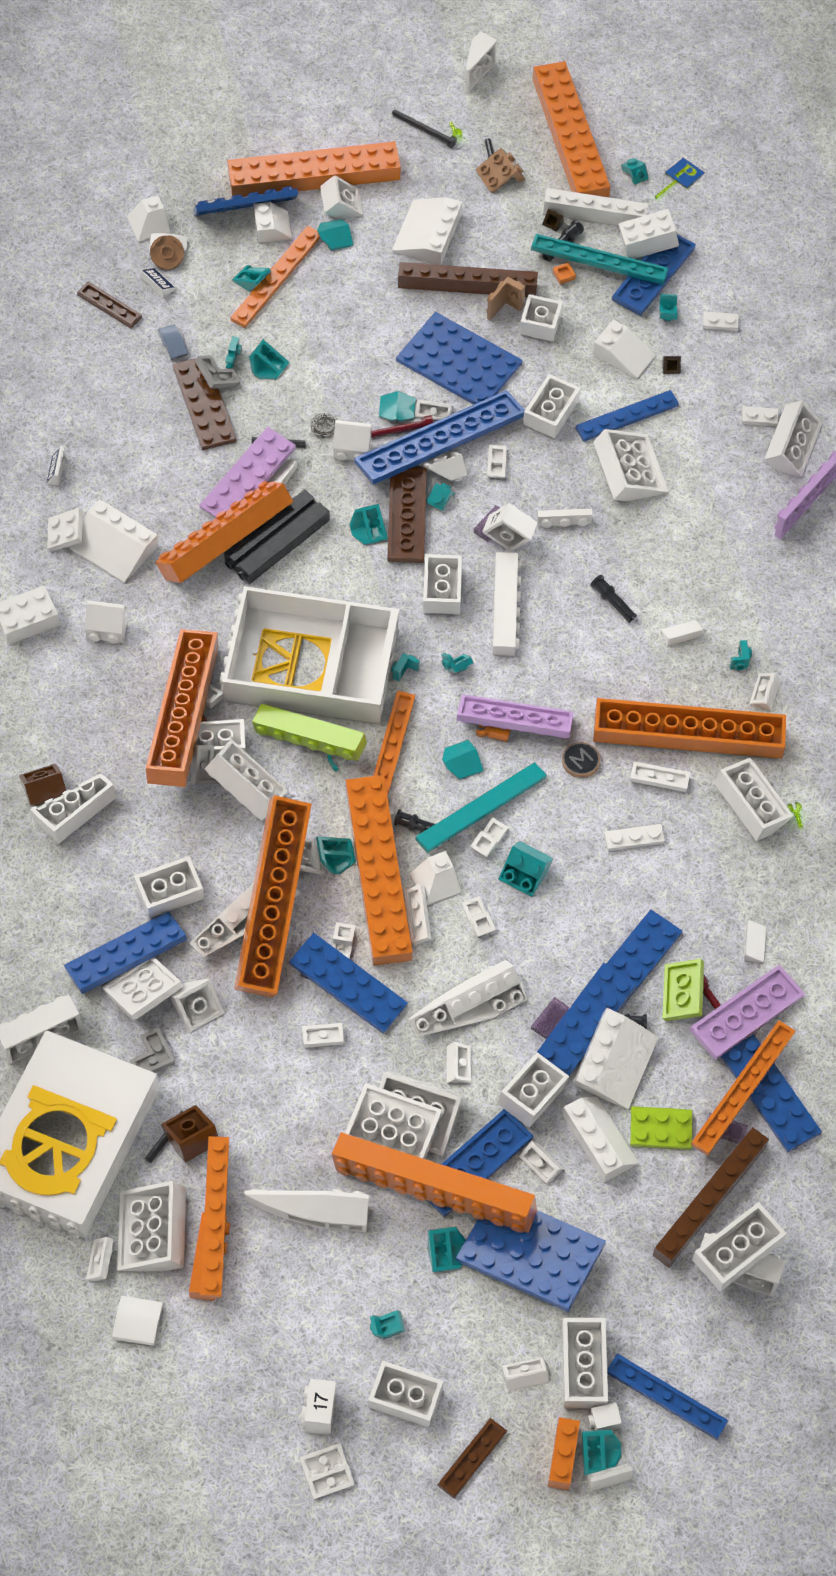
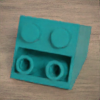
(525, 868)

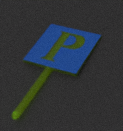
(683, 173)

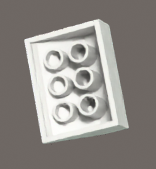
(428, 229)
(630, 465)
(114, 541)
(615, 1059)
(430, 1095)
(394, 1121)
(152, 1228)

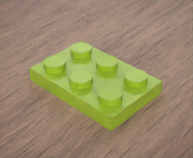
(683, 990)
(661, 1128)

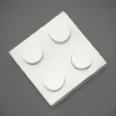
(65, 529)

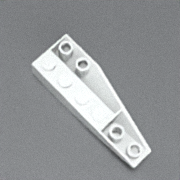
(225, 927)
(472, 1001)
(315, 1208)

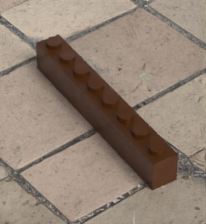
(461, 278)
(710, 1197)

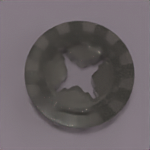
(318, 421)

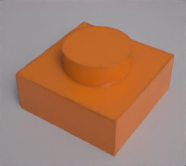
(564, 273)

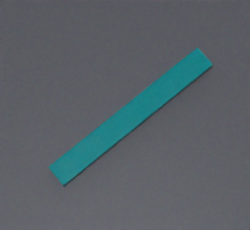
(599, 259)
(480, 807)

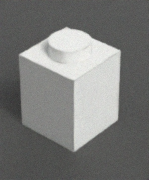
(605, 1417)

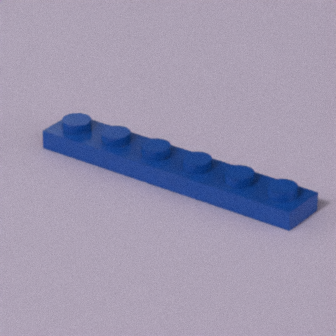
(627, 415)
(667, 1396)

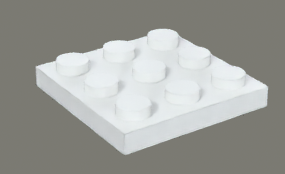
(142, 988)

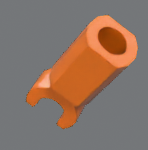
(494, 733)

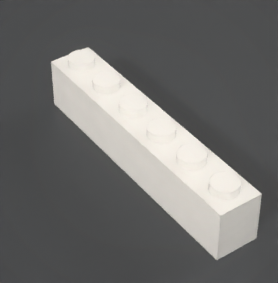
(593, 207)
(505, 604)

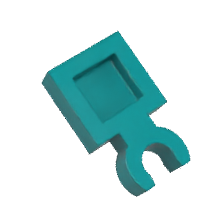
(233, 350)

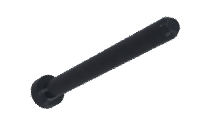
(451, 141)

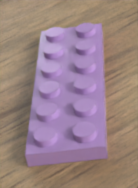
(252, 468)
(806, 496)
(515, 716)
(747, 1012)

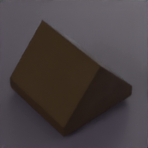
(553, 220)
(671, 364)

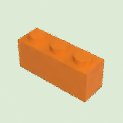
(563, 1453)

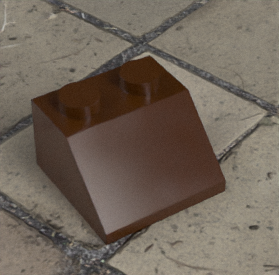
(43, 784)
(189, 1132)

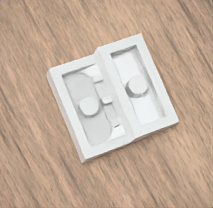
(137, 1320)
(326, 1471)

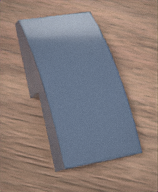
(173, 341)

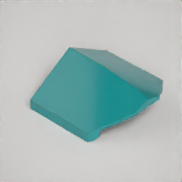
(335, 234)
(250, 276)
(267, 362)
(397, 406)
(368, 525)
(462, 760)
(335, 853)
(444, 1247)
(599, 1450)

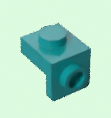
(636, 169)
(668, 307)
(440, 496)
(745, 653)
(404, 662)
(459, 664)
(387, 1325)

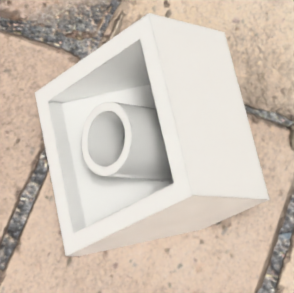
(341, 199)
(271, 223)
(351, 440)
(105, 622)

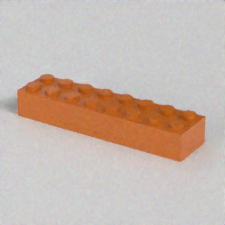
(223, 531)

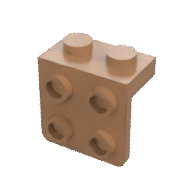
(499, 169)
(507, 292)

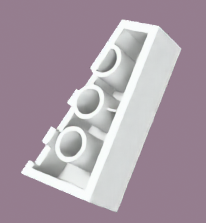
(74, 808)

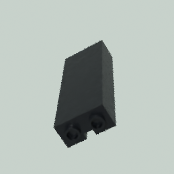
(276, 537)

